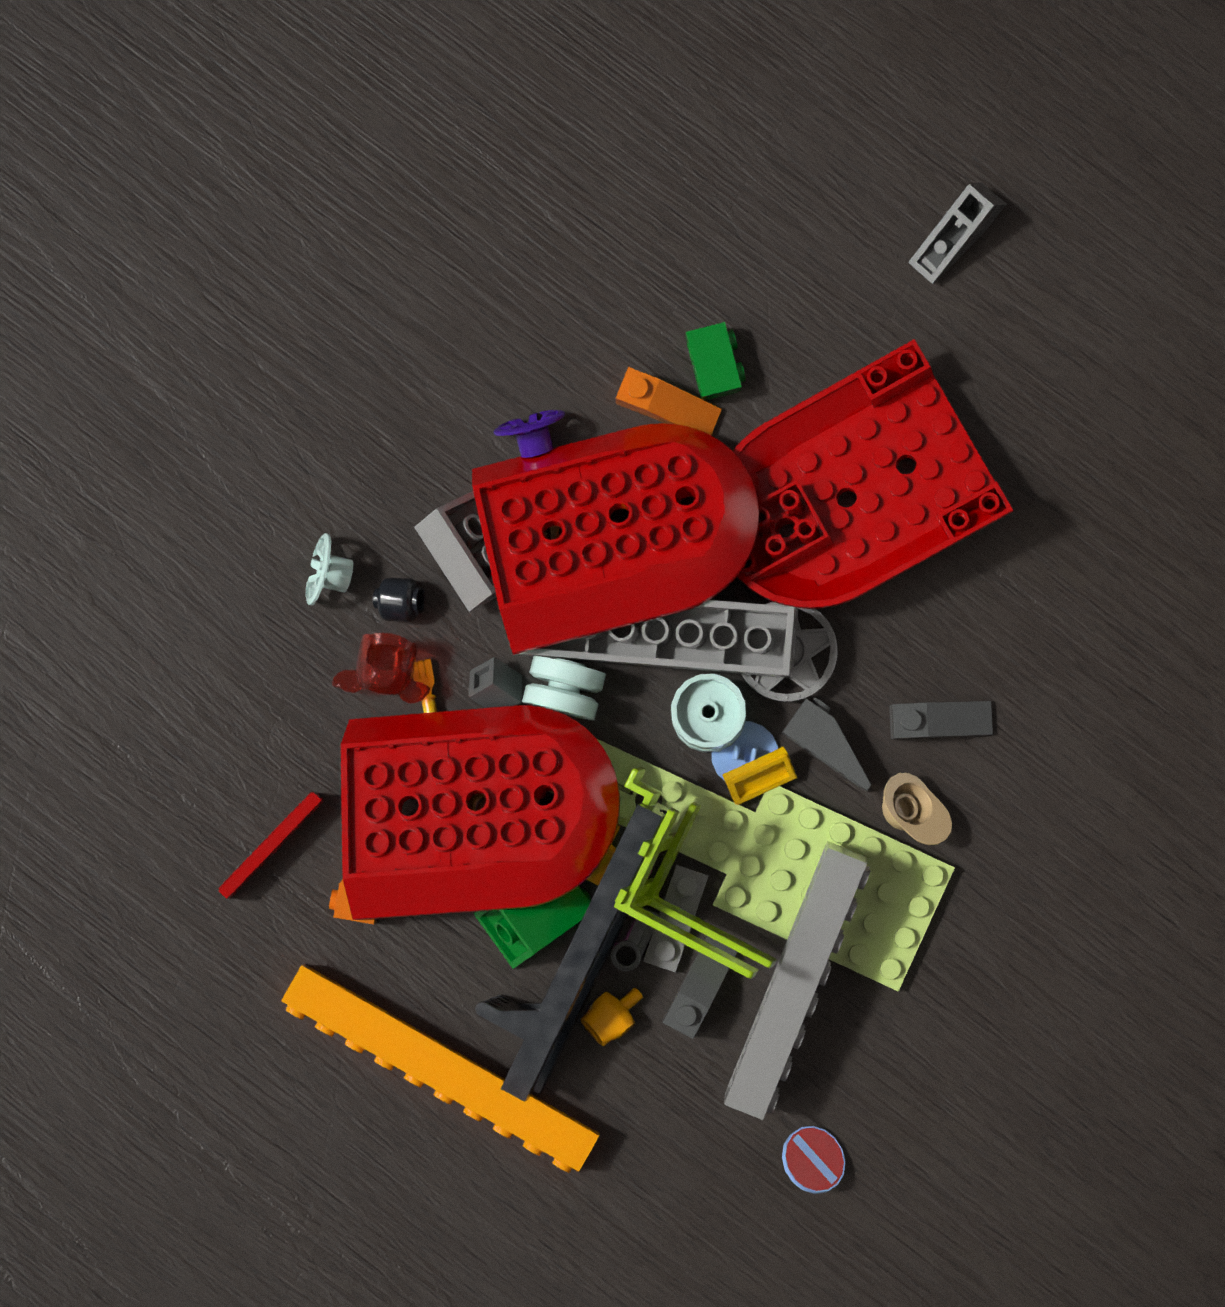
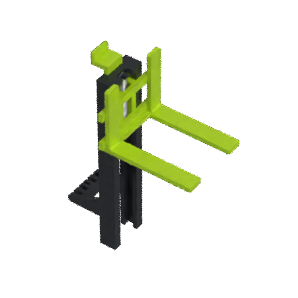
(619, 894)

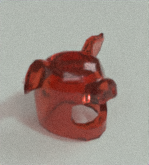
(384, 667)

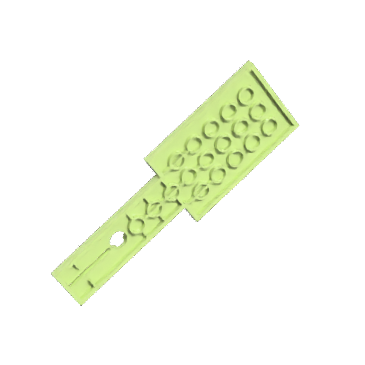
(775, 854)

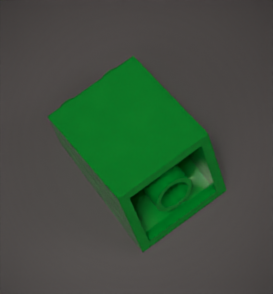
(527, 930)

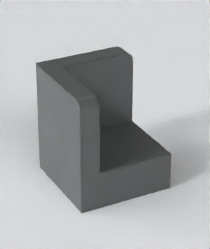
(495, 684)

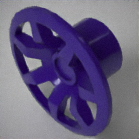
(534, 436)

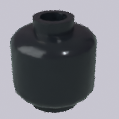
(399, 599)

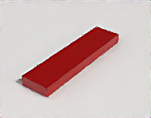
(270, 845)

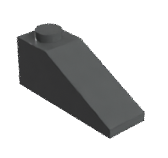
(957, 231)
(940, 719)
(822, 737)
(697, 992)

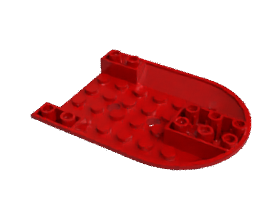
(853, 442)
(603, 570)
(464, 858)

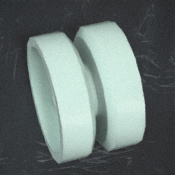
(564, 685)
(708, 733)

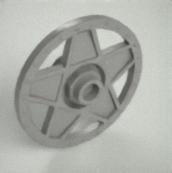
(808, 644)

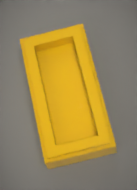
(759, 776)

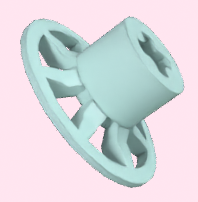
(332, 571)

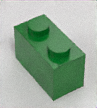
(714, 361)

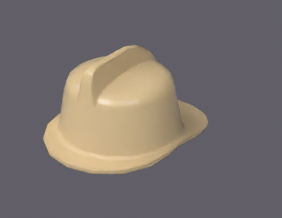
(915, 809)

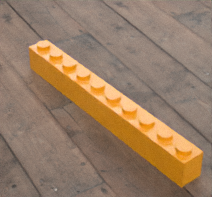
(439, 1067)

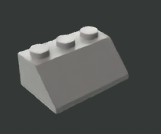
(459, 548)

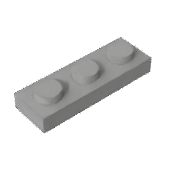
(684, 892)

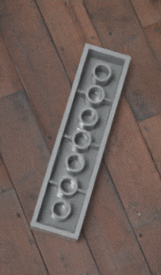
(704, 638)
(795, 980)

